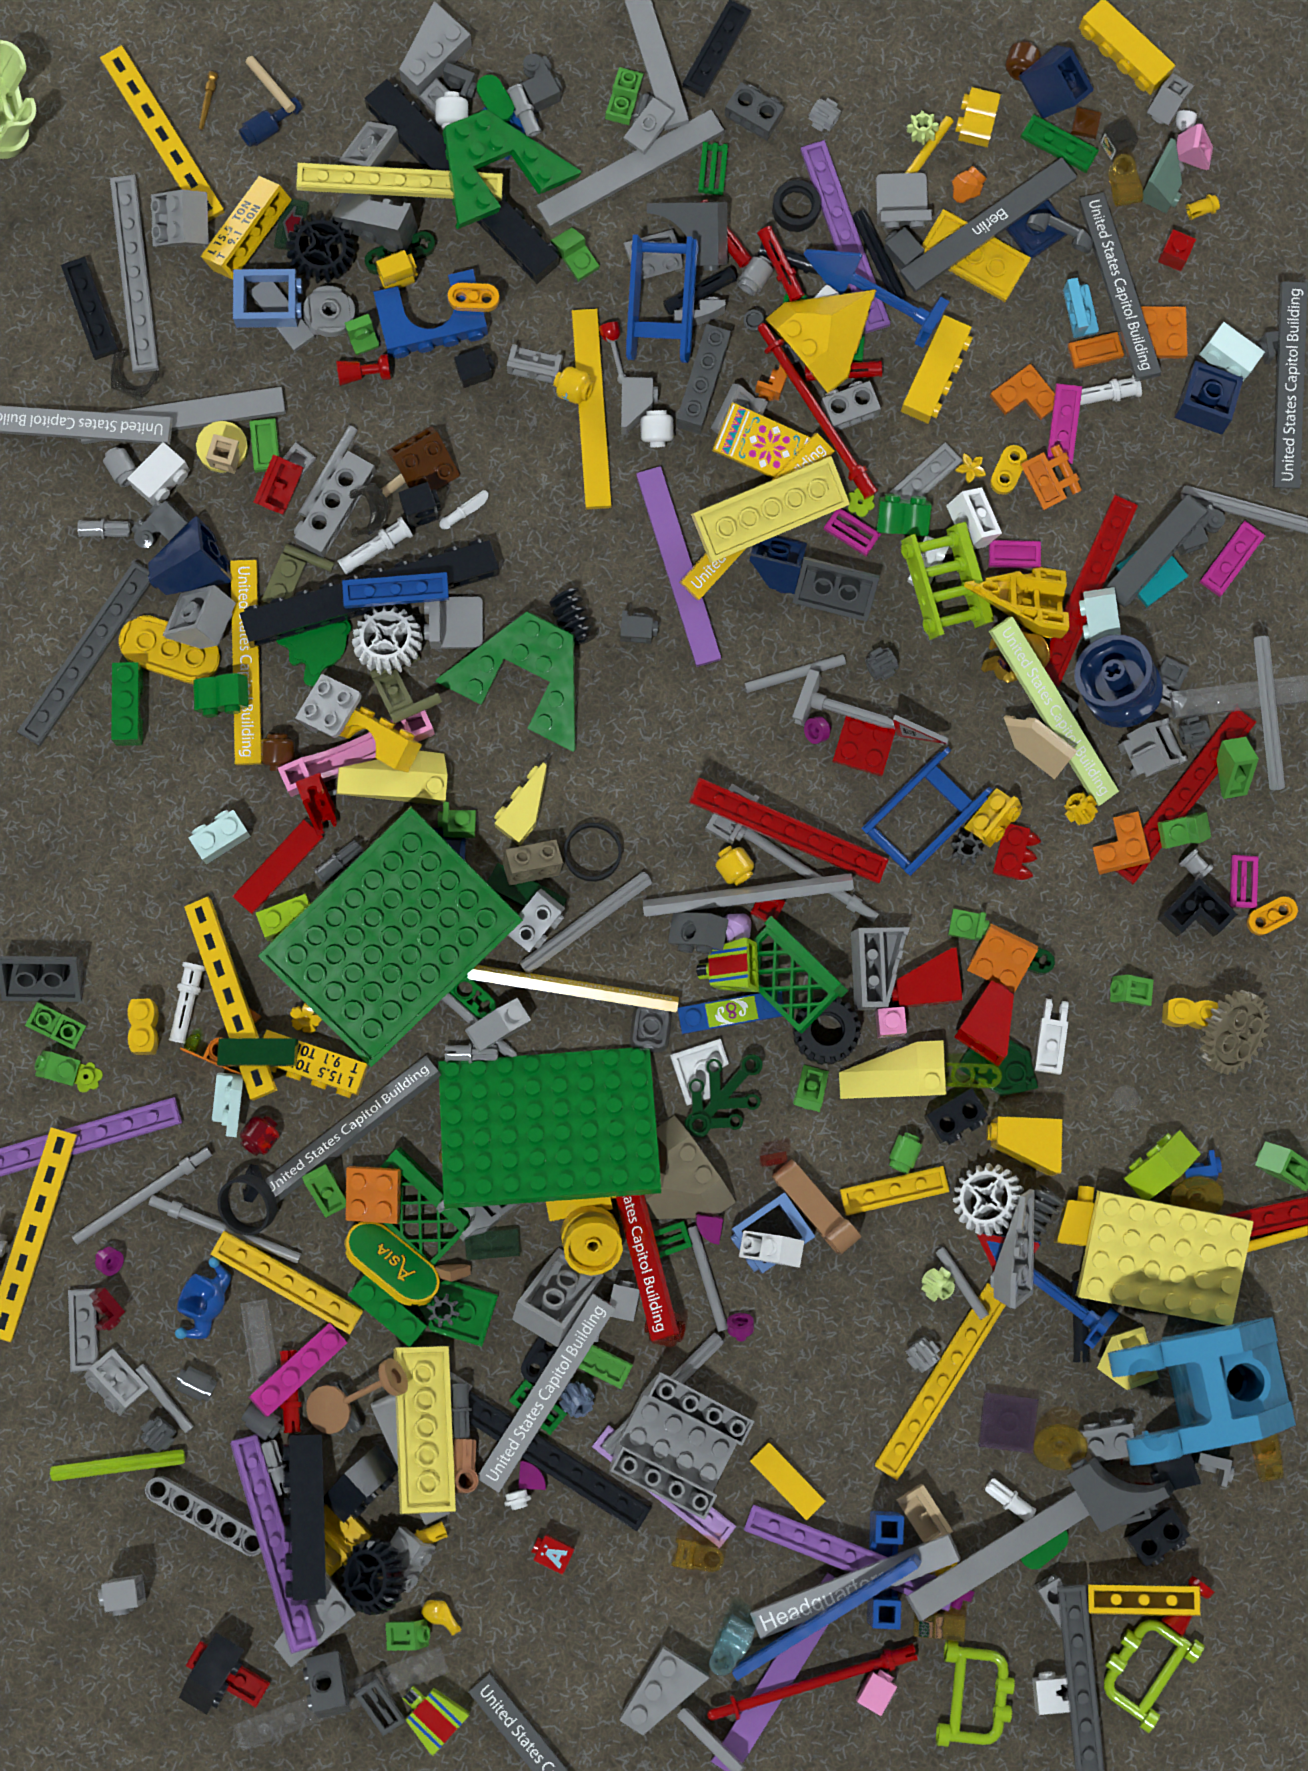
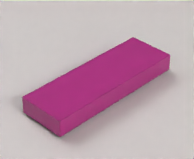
(1064, 419)
(1232, 559)

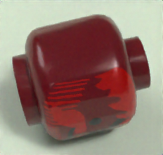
(259, 1135)

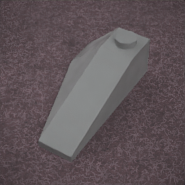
(1015, 1265)

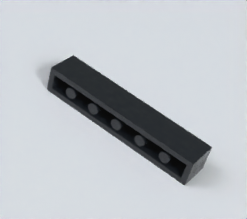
(306, 1520)

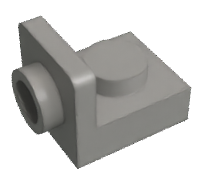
(1211, 1463)

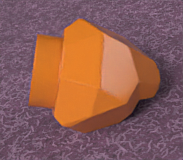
(968, 185)

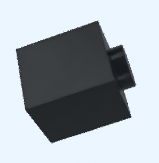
(474, 367)

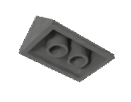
(835, 589)
(41, 978)

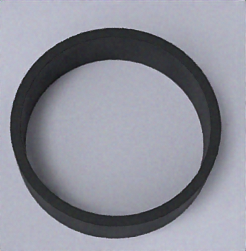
(599, 826)
(229, 1218)

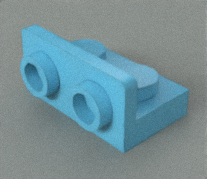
(1080, 308)

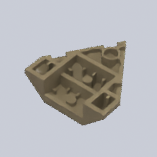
(687, 1178)

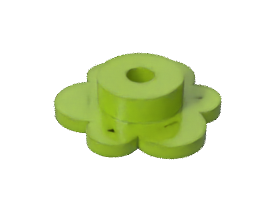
(860, 509)
(94, 1076)

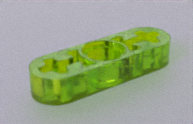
(983, 1083)

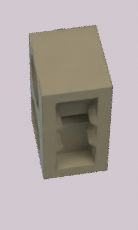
(532, 862)

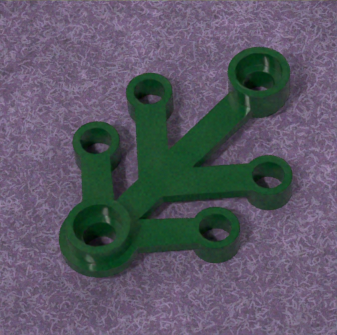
(720, 1098)

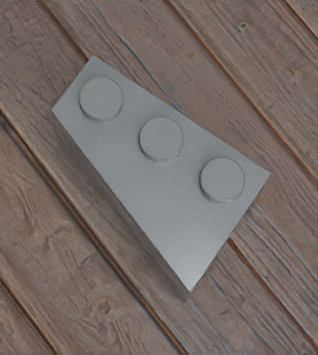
(662, 1689)

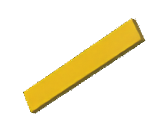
(287, 1282)

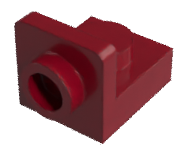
(106, 1304)

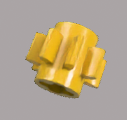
(1080, 808)

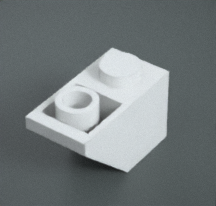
(771, 1248)

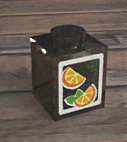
(1119, 139)

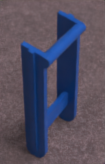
(656, 329)
(948, 790)

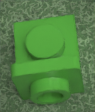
(361, 334)
(457, 822)
(968, 925)
(1131, 990)
(407, 1635)

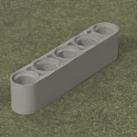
(385, 1413)
(192, 1514)

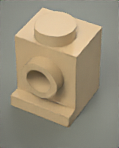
(223, 453)

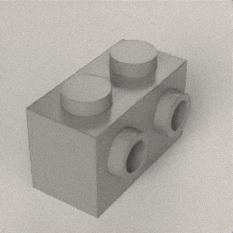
(537, 918)
(122, 1594)

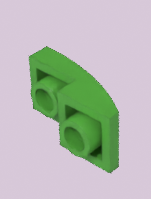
(624, 96)
(55, 1025)

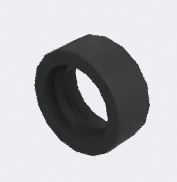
(789, 223)

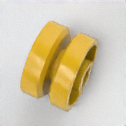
(591, 1240)

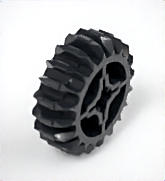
(304, 259)
(372, 1583)

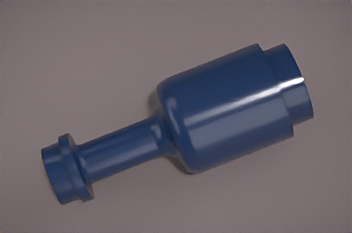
(265, 124)

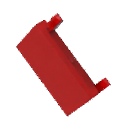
(278, 484)
(317, 801)

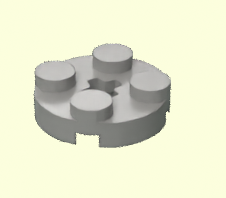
(321, 323)

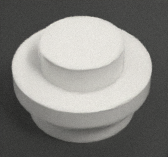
(517, 1499)

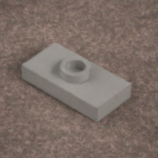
(648, 125)

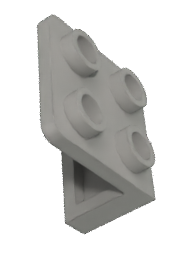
(902, 200)
(454, 623)
(328, 706)

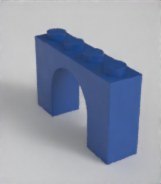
(405, 337)
(884, 1539)

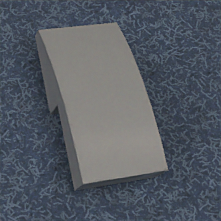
(708, 310)

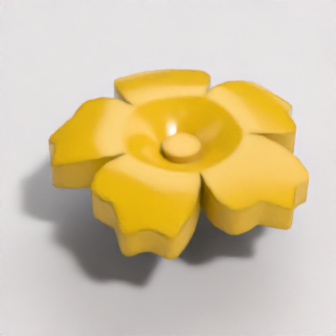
(304, 1018)

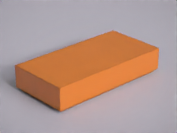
(1095, 350)

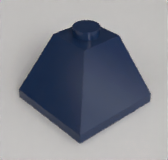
(779, 562)

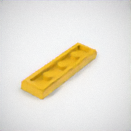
(894, 1190)

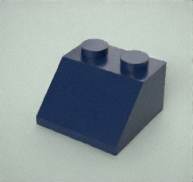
(1209, 398)

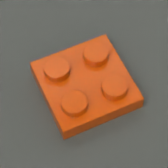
(1167, 330)
(1002, 957)
(373, 1194)

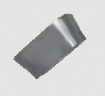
(650, 1029)

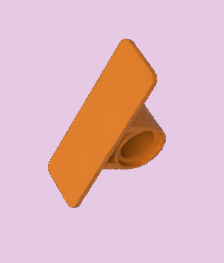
(210, 1056)

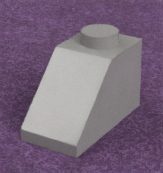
(1170, 99)
(637, 398)
(498, 1025)

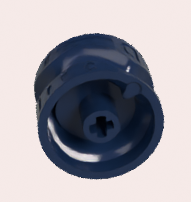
(1118, 681)

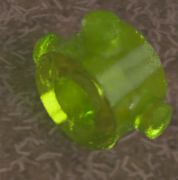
(192, 1042)

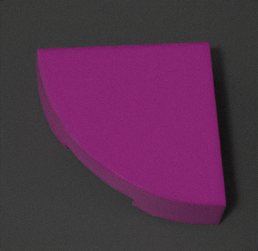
(709, 1227)
(530, 1477)

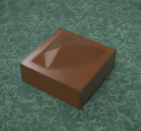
(1086, 123)

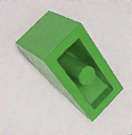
(1236, 767)
(1283, 1165)

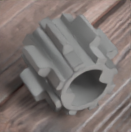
(824, 114)
(923, 1354)

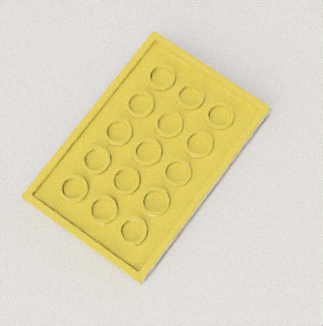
(1164, 1258)

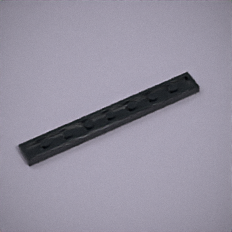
(562, 1466)

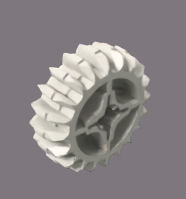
(393, 627)
(982, 1207)

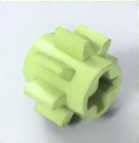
(926, 128)
(938, 1284)

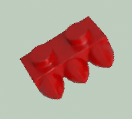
(1013, 853)

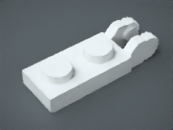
(1051, 1039)

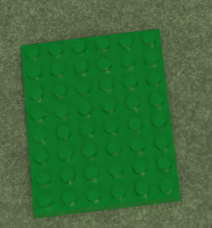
(390, 937)
(548, 1128)

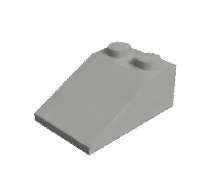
(555, 1299)

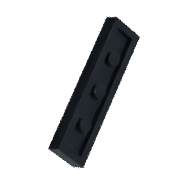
(716, 48)
(89, 308)

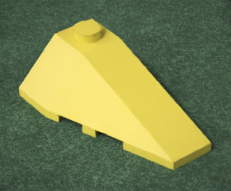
(374, 779)
(903, 1072)

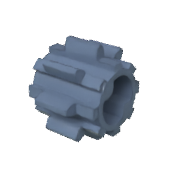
(577, 1399)

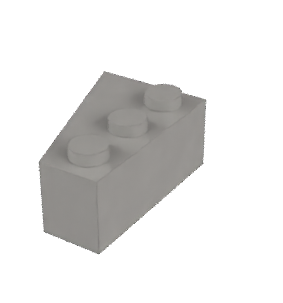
(437, 42)
(875, 965)
(325, 1619)

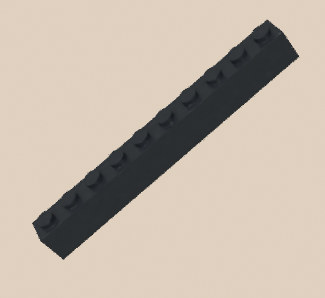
(428, 147)
(326, 606)

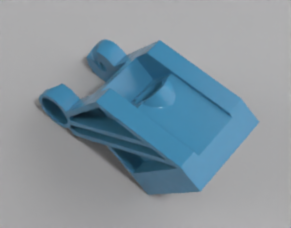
(1198, 1377)

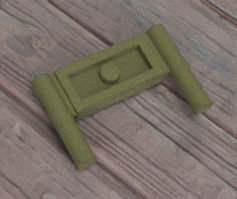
(289, 572)
(397, 697)

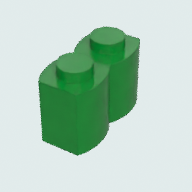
(903, 516)
(220, 694)

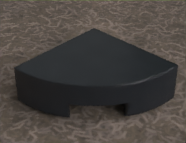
(250, 1192)

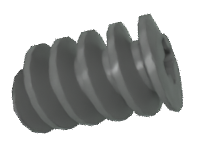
(1043, 1207)

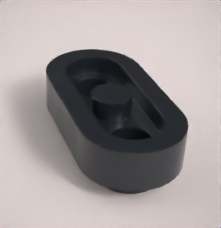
(538, 1356)

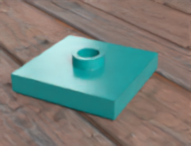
(1164, 581)

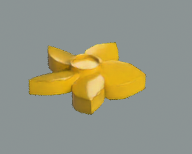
(971, 468)

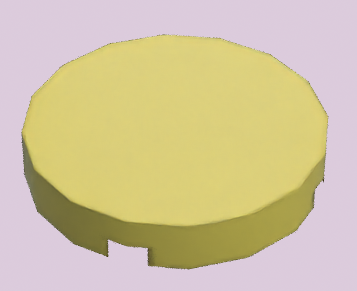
(223, 429)

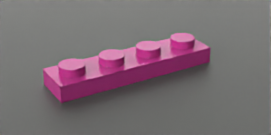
(297, 1370)

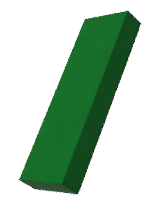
(1059, 143)

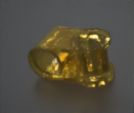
(1125, 185)
(695, 1555)

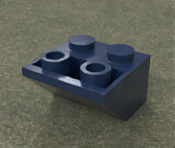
(1056, 81)

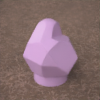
(738, 927)

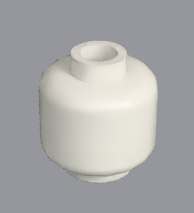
(450, 108)
(657, 428)

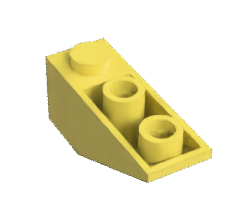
(522, 813)

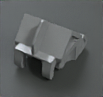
(1148, 751)

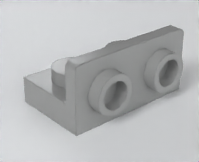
(657, 263)
(115, 1382)
(1108, 1441)

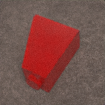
(930, 983)
(989, 1023)

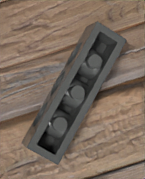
(703, 379)

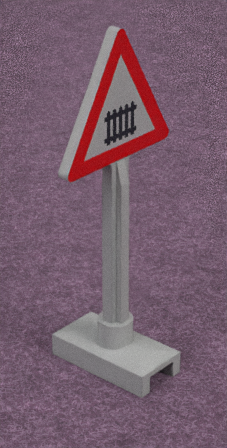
(811, 699)

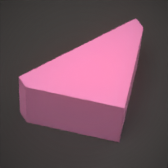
(1195, 147)

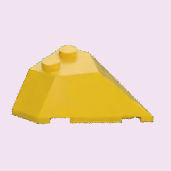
(824, 333)
(1029, 598)

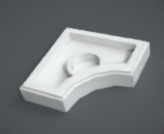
(691, 1064)

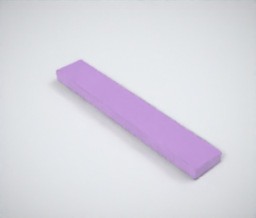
(714, 1527)

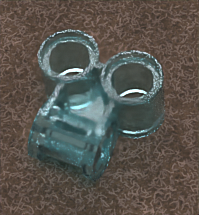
(732, 1644)

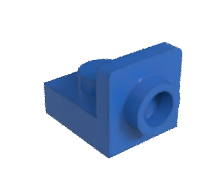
(1211, 1171)

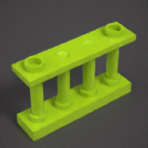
(968, 569)

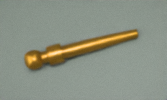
(210, 89)

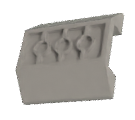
(678, 1444)

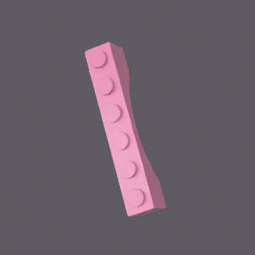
(350, 753)

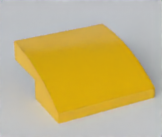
(341, 1538)

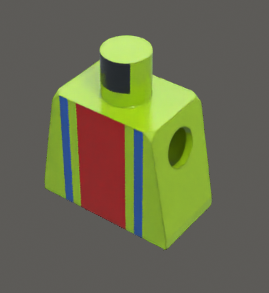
(733, 967)
(433, 1717)

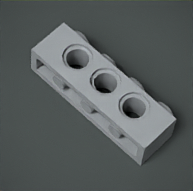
(321, 540)

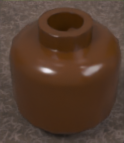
(1020, 58)
(277, 750)

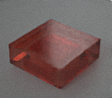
(773, 1159)

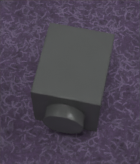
(902, 248)

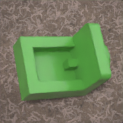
(56, 1067)

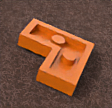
(1027, 387)
(1128, 850)

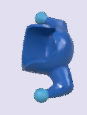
(203, 1300)

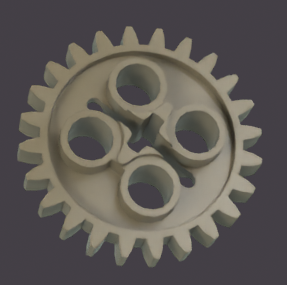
(1234, 1032)

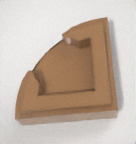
(453, 1271)

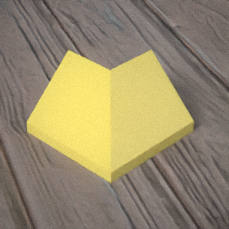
(1122, 1341)

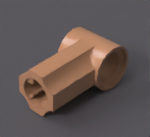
(464, 1463)

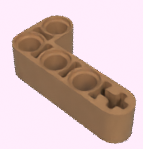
(815, 1207)

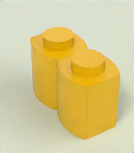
(979, 116)
(397, 270)
(1183, 1012)
(143, 1018)

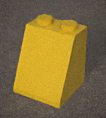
(1029, 1140)

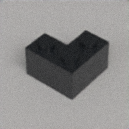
(1198, 904)
(360, 1484)
(208, 1679)

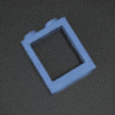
(265, 319)
(792, 1215)

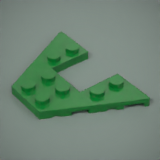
(484, 140)
(538, 649)

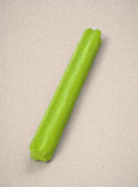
(117, 1465)

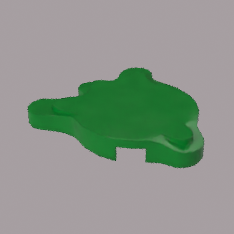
(317, 649)

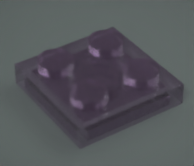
(1008, 1422)

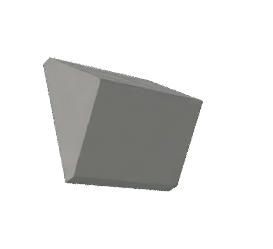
(371, 146)

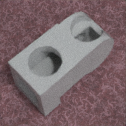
(1048, 1592)

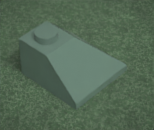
(1165, 181)

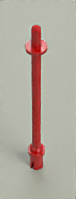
(856, 472)
(887, 1660)

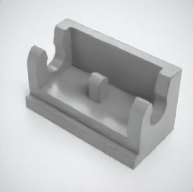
(533, 364)

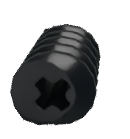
(569, 615)

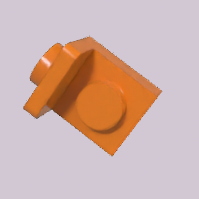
(774, 391)

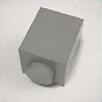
(625, 1300)

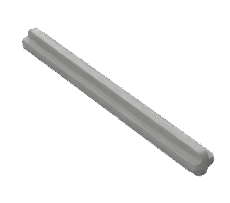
(1247, 509)
(1269, 712)
(585, 922)
(681, 1375)

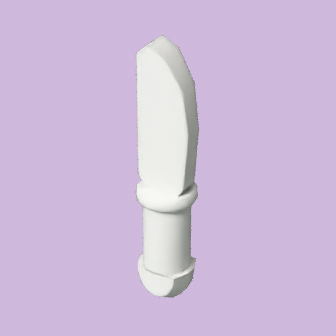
(465, 509)

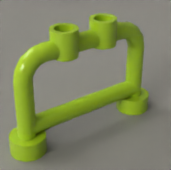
(1117, 1663)
(1001, 1712)

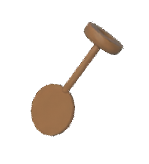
(330, 1408)

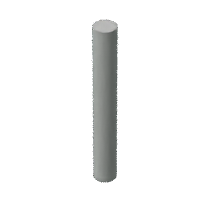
(962, 1283)
(164, 1398)

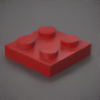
(864, 746)

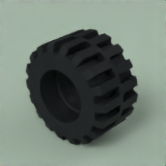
(843, 1048)

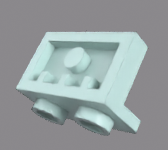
(228, 1101)

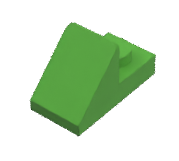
(575, 253)
(1184, 830)
(811, 1088)
(325, 1190)

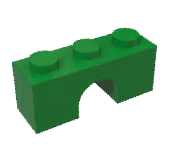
(126, 691)
(388, 1311)

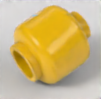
(573, 385)
(734, 865)

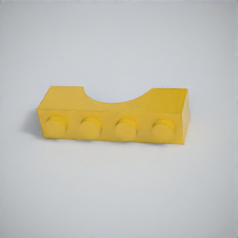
(392, 746)

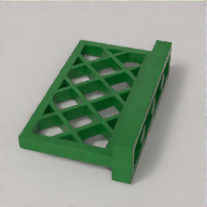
(808, 964)
(434, 1194)

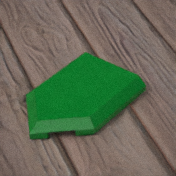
(474, 1308)

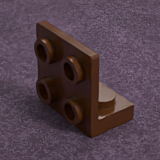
(424, 460)

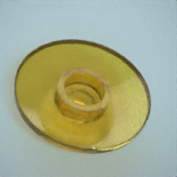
(1209, 1196)
(1059, 1455)

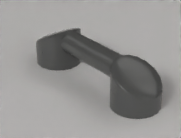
(1081, 239)
(753, 319)

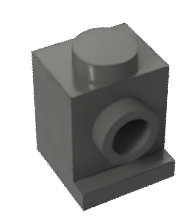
(637, 628)

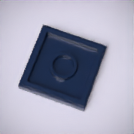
(1033, 241)

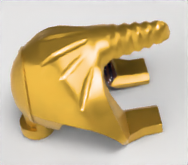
(1003, 670)

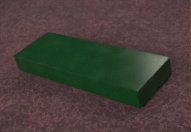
(521, 892)
(257, 1052)

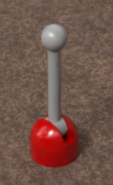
(610, 333)

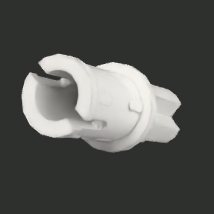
(1010, 1499)

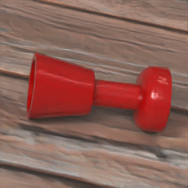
(352, 370)
(1180, 1623)

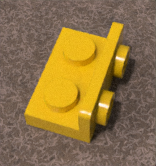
(994, 817)

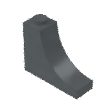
(703, 222)
(1109, 1498)

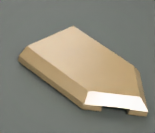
(1040, 744)

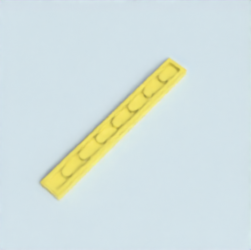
(384, 181)

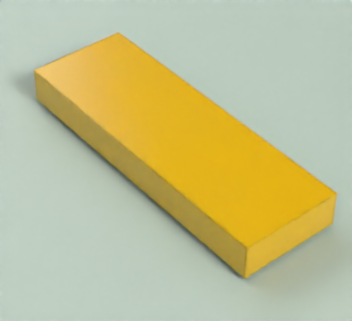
(787, 1481)

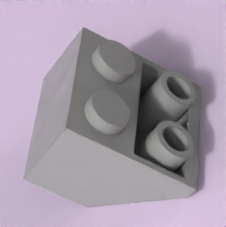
(179, 218)

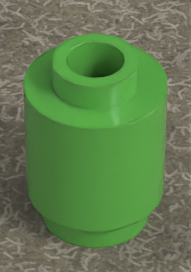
(905, 1153)

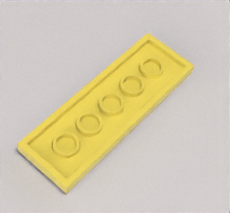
(770, 509)
(425, 1432)

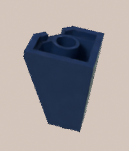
(189, 561)

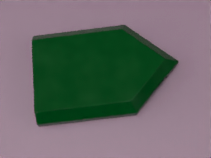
(1015, 1068)

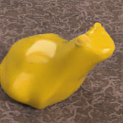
(439, 1613)

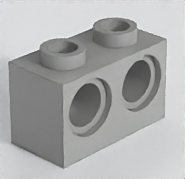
(853, 412)

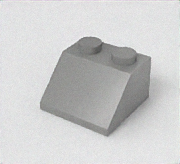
(200, 617)

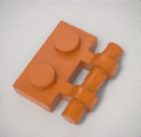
(1044, 481)

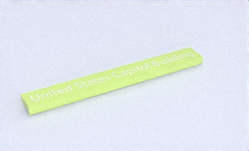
(1053, 708)

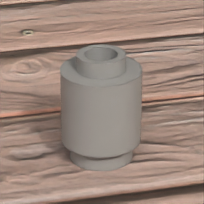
(755, 275)
(119, 465)

